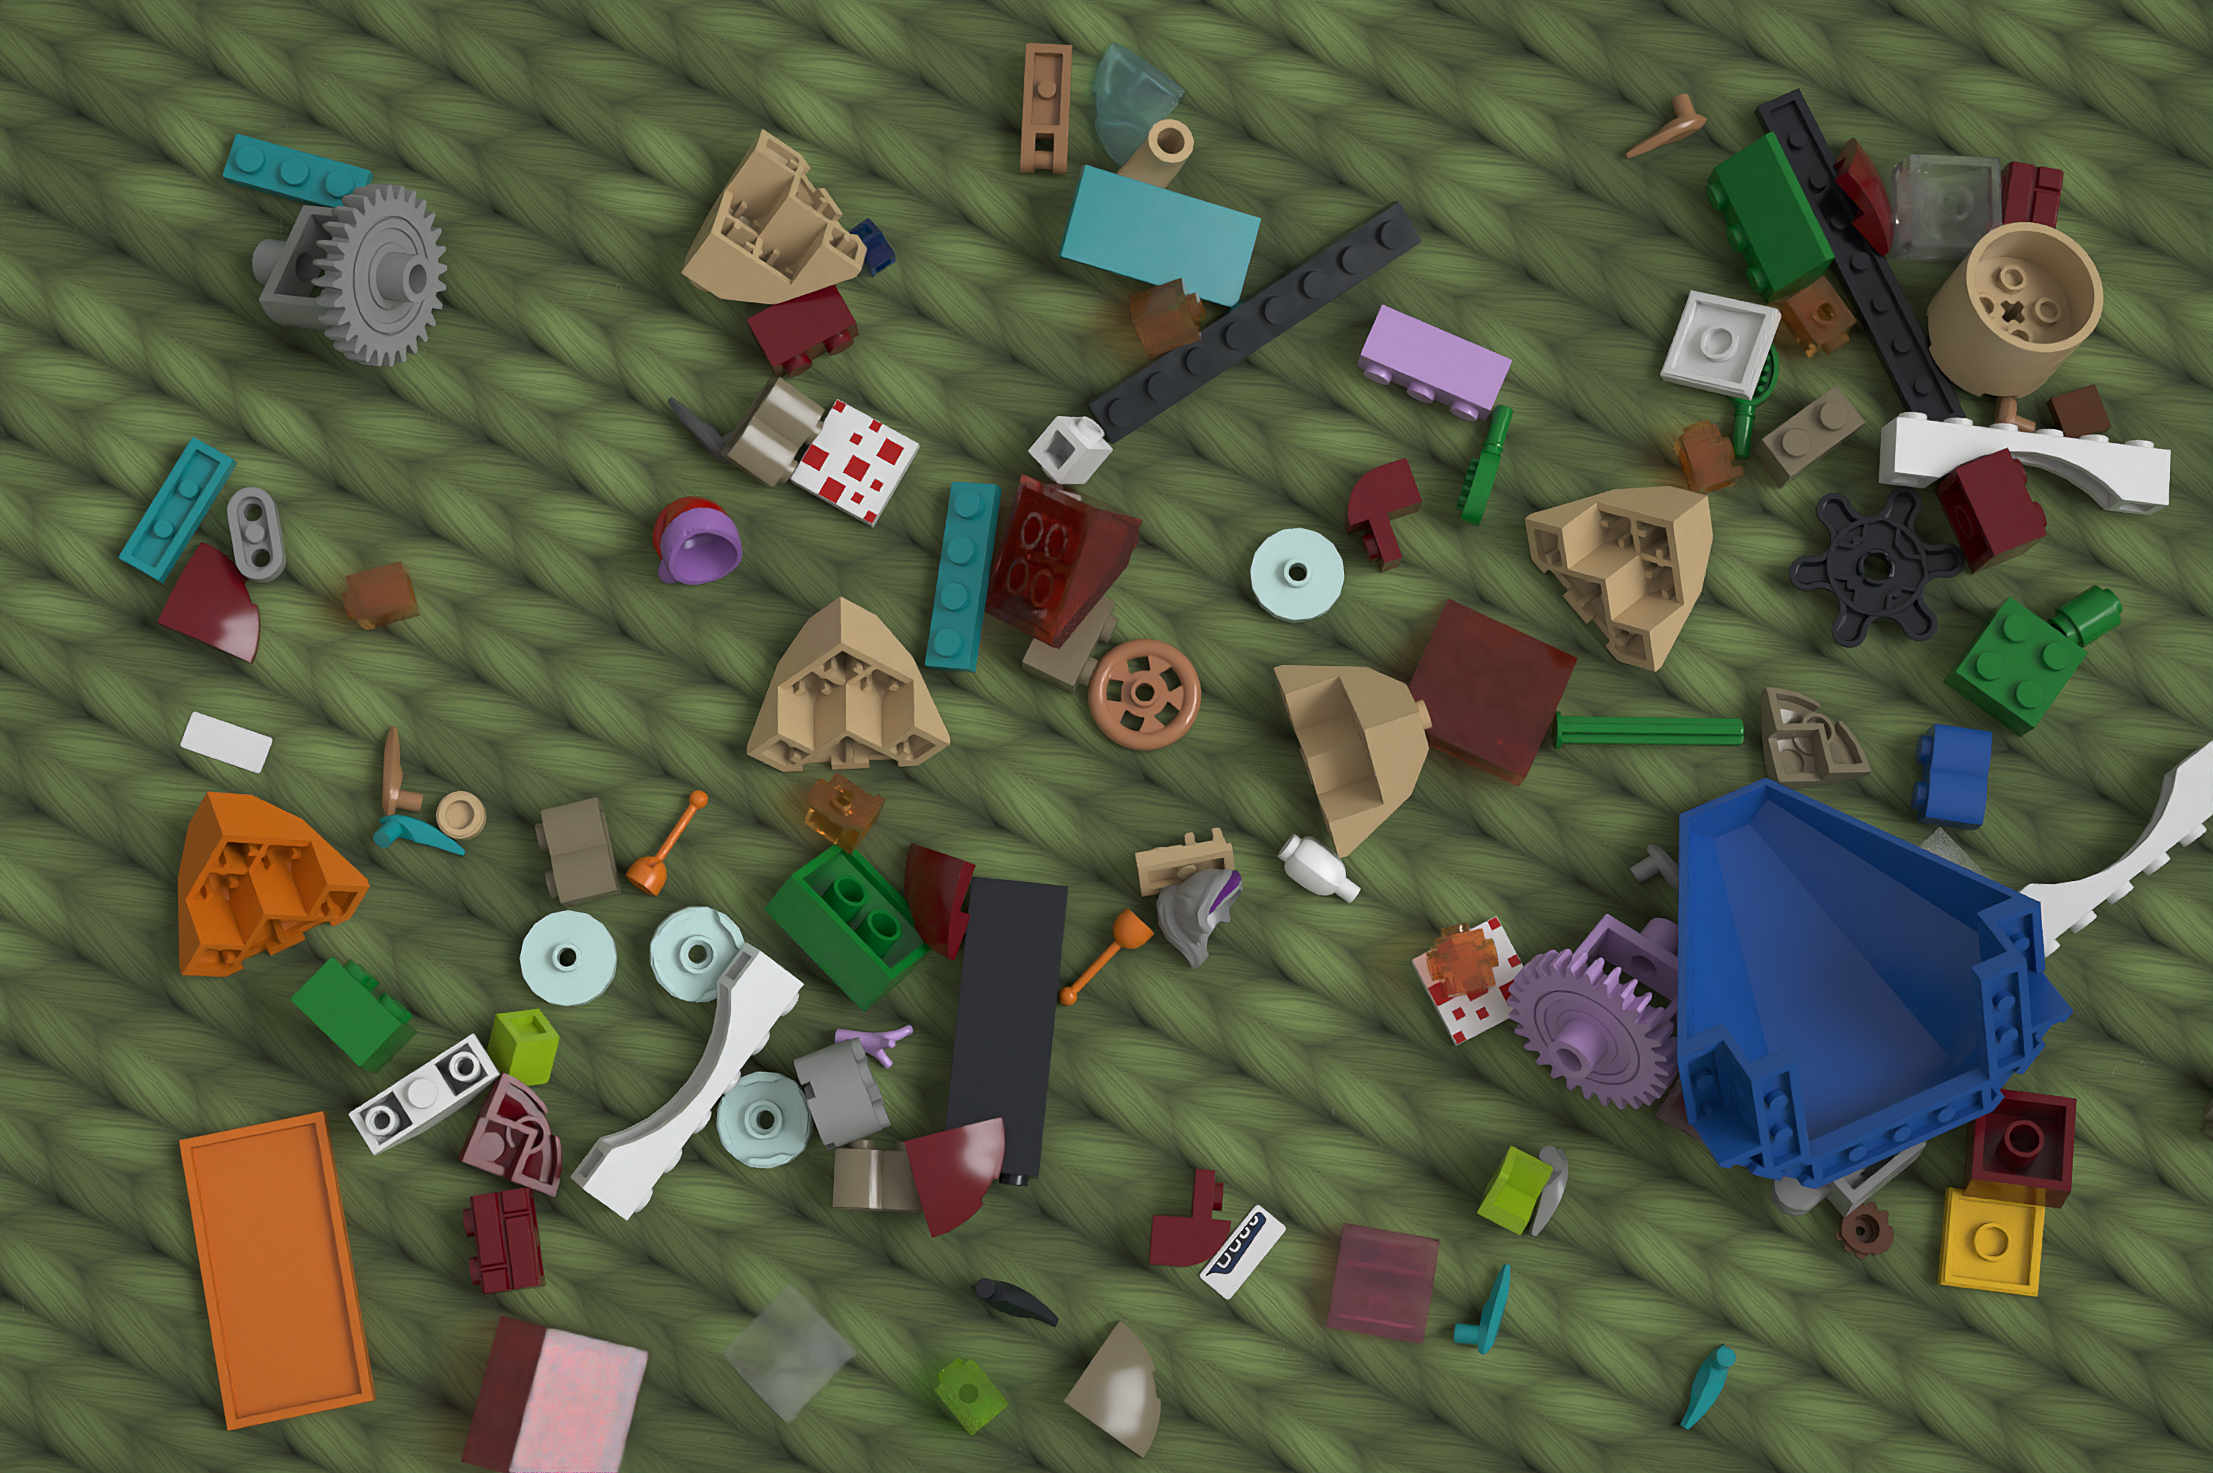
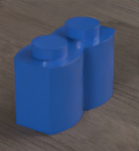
(1952, 776)

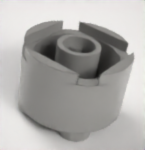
(842, 1093)

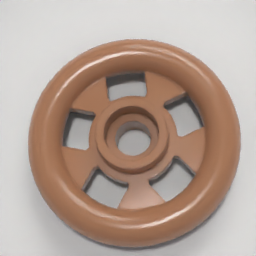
(1153, 733)

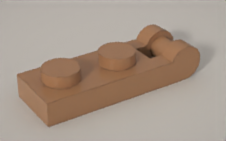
(1046, 106)

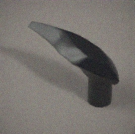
(1014, 1301)

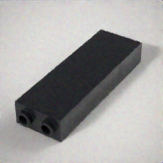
(1008, 1015)

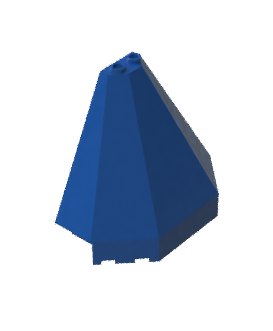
(1843, 987)

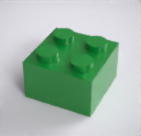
(2015, 667)
(354, 1015)

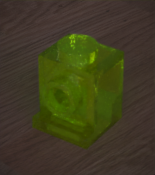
(984, 1408)

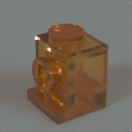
(1706, 458)
(842, 811)

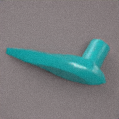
(416, 831)
(1492, 1314)
(1708, 1383)

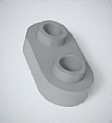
(258, 536)

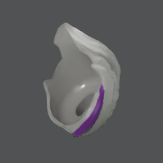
(1195, 907)

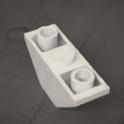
(425, 1096)

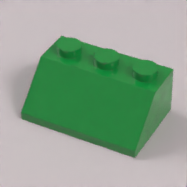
(1769, 219)
(850, 924)

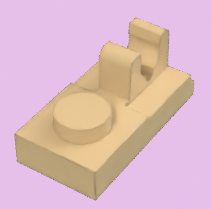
(1176, 863)

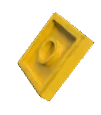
(1990, 1244)

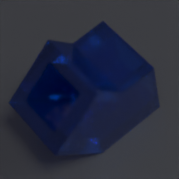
(879, 252)

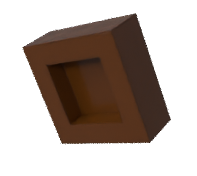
(2079, 413)

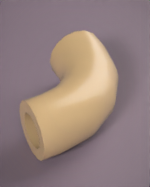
(1160, 154)

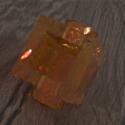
(1818, 318)
(1462, 961)

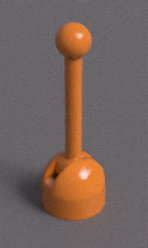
(649, 871)
(1128, 933)

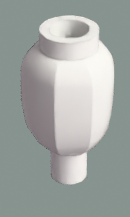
(1316, 868)

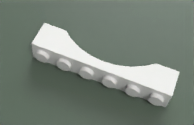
(2117, 476)
(2178, 817)
(630, 1162)

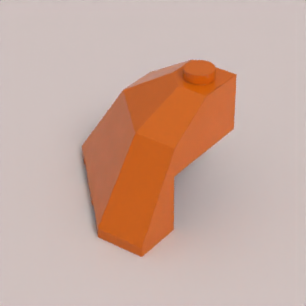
(255, 884)

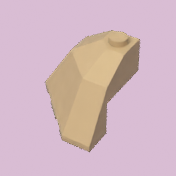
(772, 232)
(1628, 563)
(846, 698)
(1358, 744)

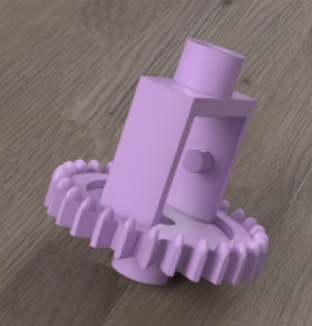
(1596, 1026)

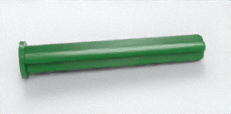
(1646, 731)

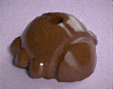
(1875, 1235)

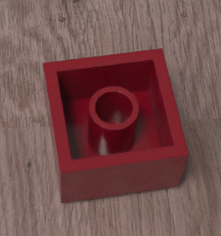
(1991, 510)
(2022, 1150)

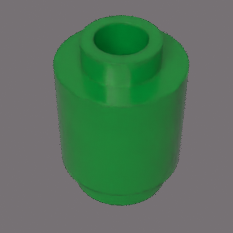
(2088, 615)

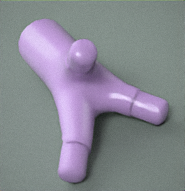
(875, 1042)

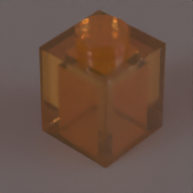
(1166, 317)
(380, 596)

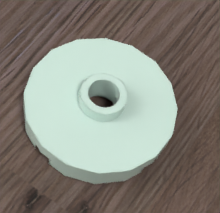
(1293, 599)
(673, 941)
(594, 961)
(740, 1124)

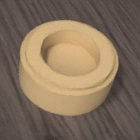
(461, 815)

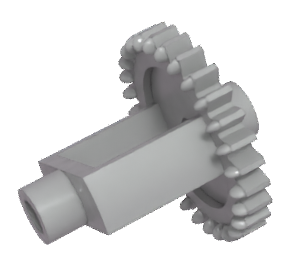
(376, 276)

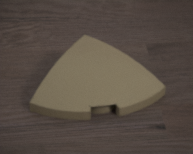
(1804, 745)
(1120, 1391)

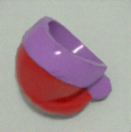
(695, 542)

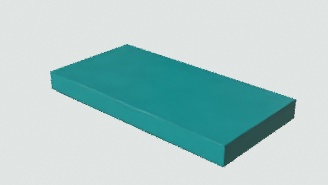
(1158, 236)

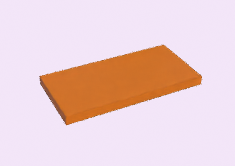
(277, 1270)

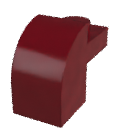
(1375, 501)
(1191, 1240)

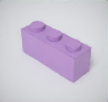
(1433, 364)

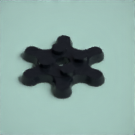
(1893, 540)

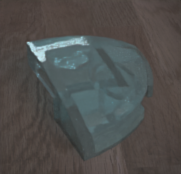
(1130, 100)

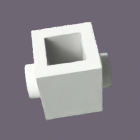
(1071, 449)

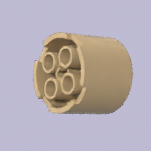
(2014, 310)

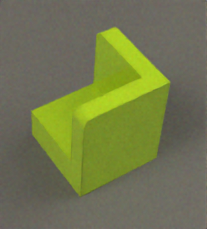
(523, 1046)
(1514, 1190)

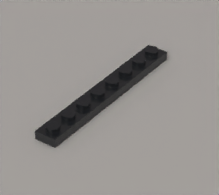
(1859, 266)
(1254, 322)

